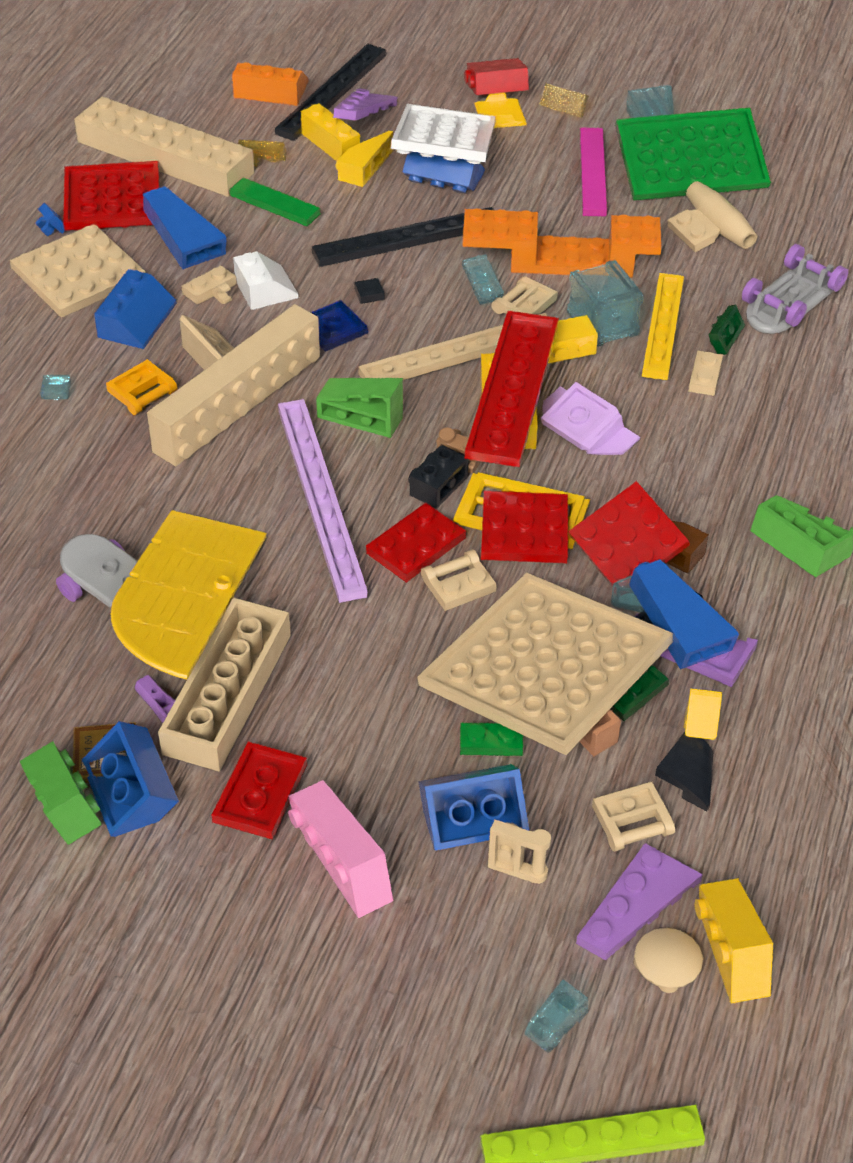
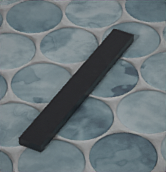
(333, 88)
(389, 240)

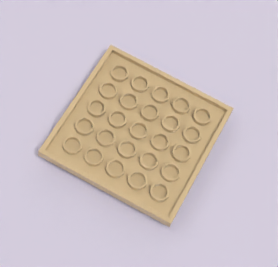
(546, 662)

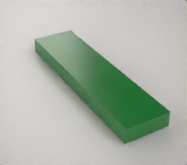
(275, 201)

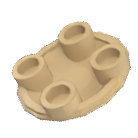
(668, 958)

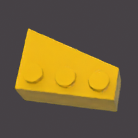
(737, 939)

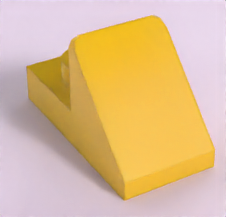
(702, 714)

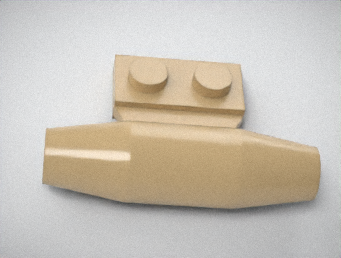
(712, 217)

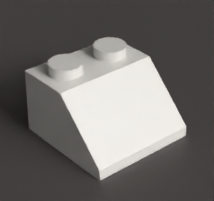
(262, 280)

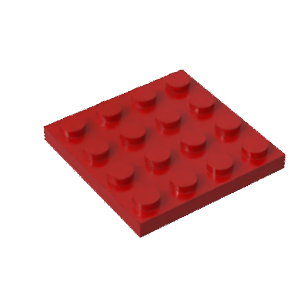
(108, 194)

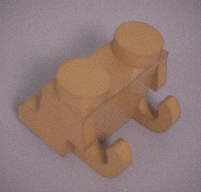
(454, 440)

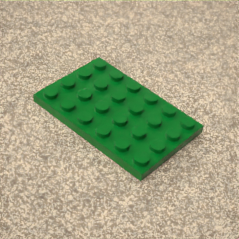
(678, 149)

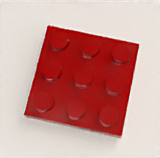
(525, 527)
(628, 533)

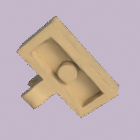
(210, 284)

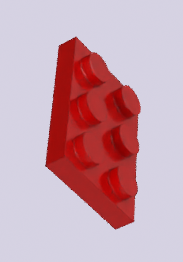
(415, 542)
(259, 790)

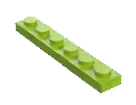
(597, 1138)

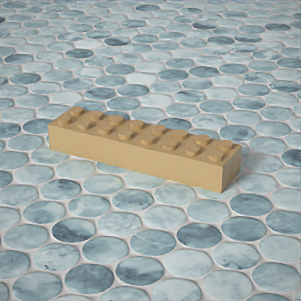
(177, 148)
(233, 385)

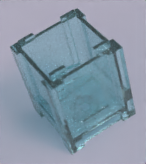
(607, 299)

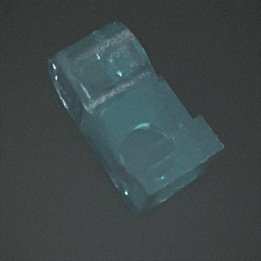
(557, 1016)

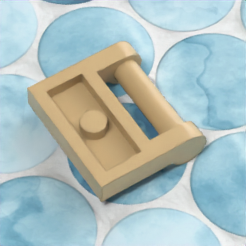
(533, 301)
(460, 587)
(630, 807)
(508, 847)

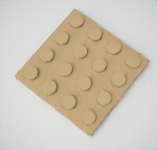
(74, 269)

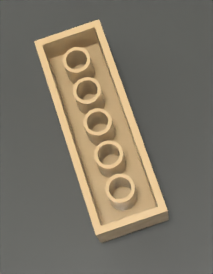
(225, 684)

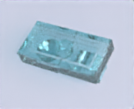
(482, 279)

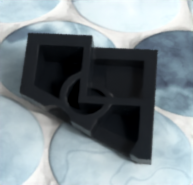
(689, 769)

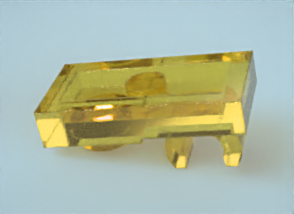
(564, 100)
(267, 150)

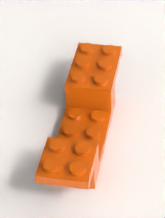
(560, 254)

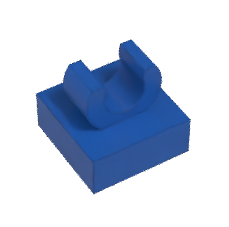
(49, 220)

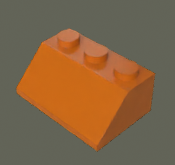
(268, 83)

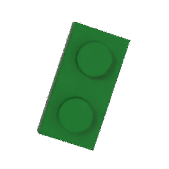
(489, 740)

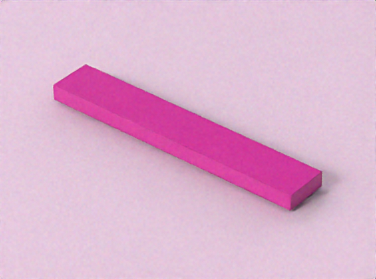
(593, 172)

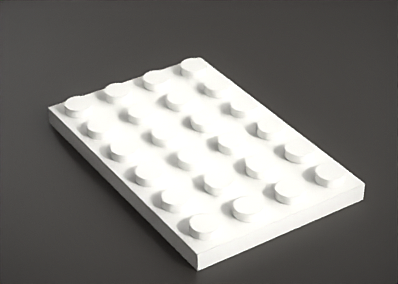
(444, 133)

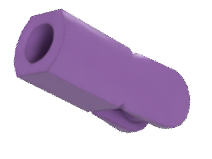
(154, 696)

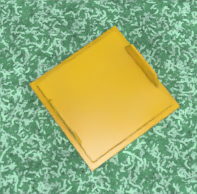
(507, 111)

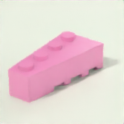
(343, 847)

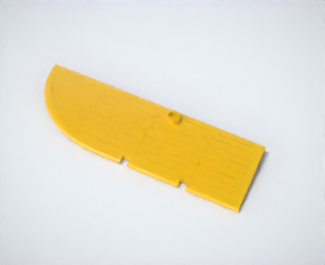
(182, 590)

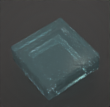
(55, 387)

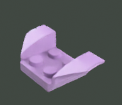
(587, 421)

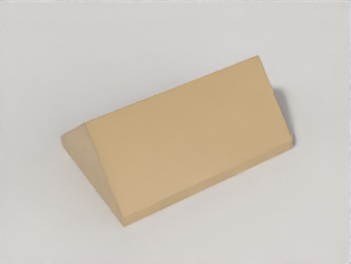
(203, 342)

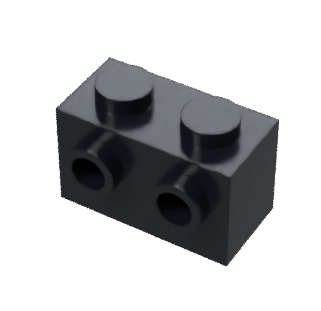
(438, 476)

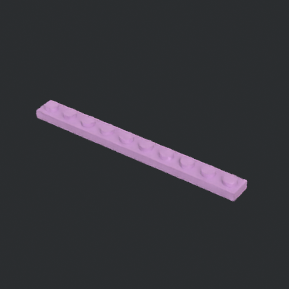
(322, 502)

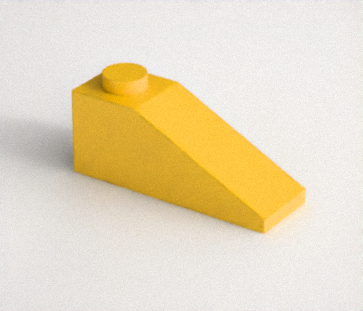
(364, 159)

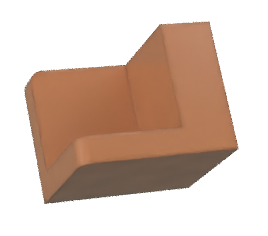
(603, 734)

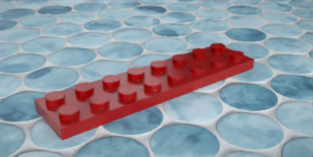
(512, 389)

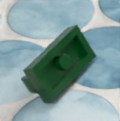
(726, 330)
(640, 693)

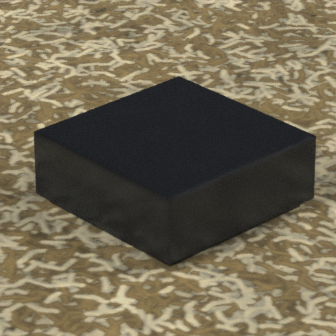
(369, 290)

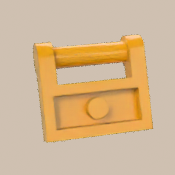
(136, 381)

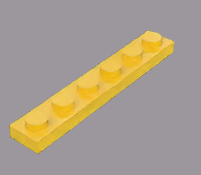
(663, 326)

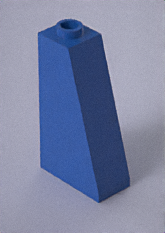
(182, 228)
(676, 607)

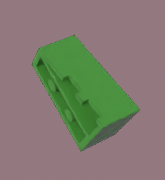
(363, 403)
(802, 537)
(61, 792)

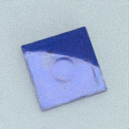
(338, 325)

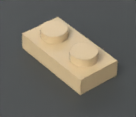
(705, 373)

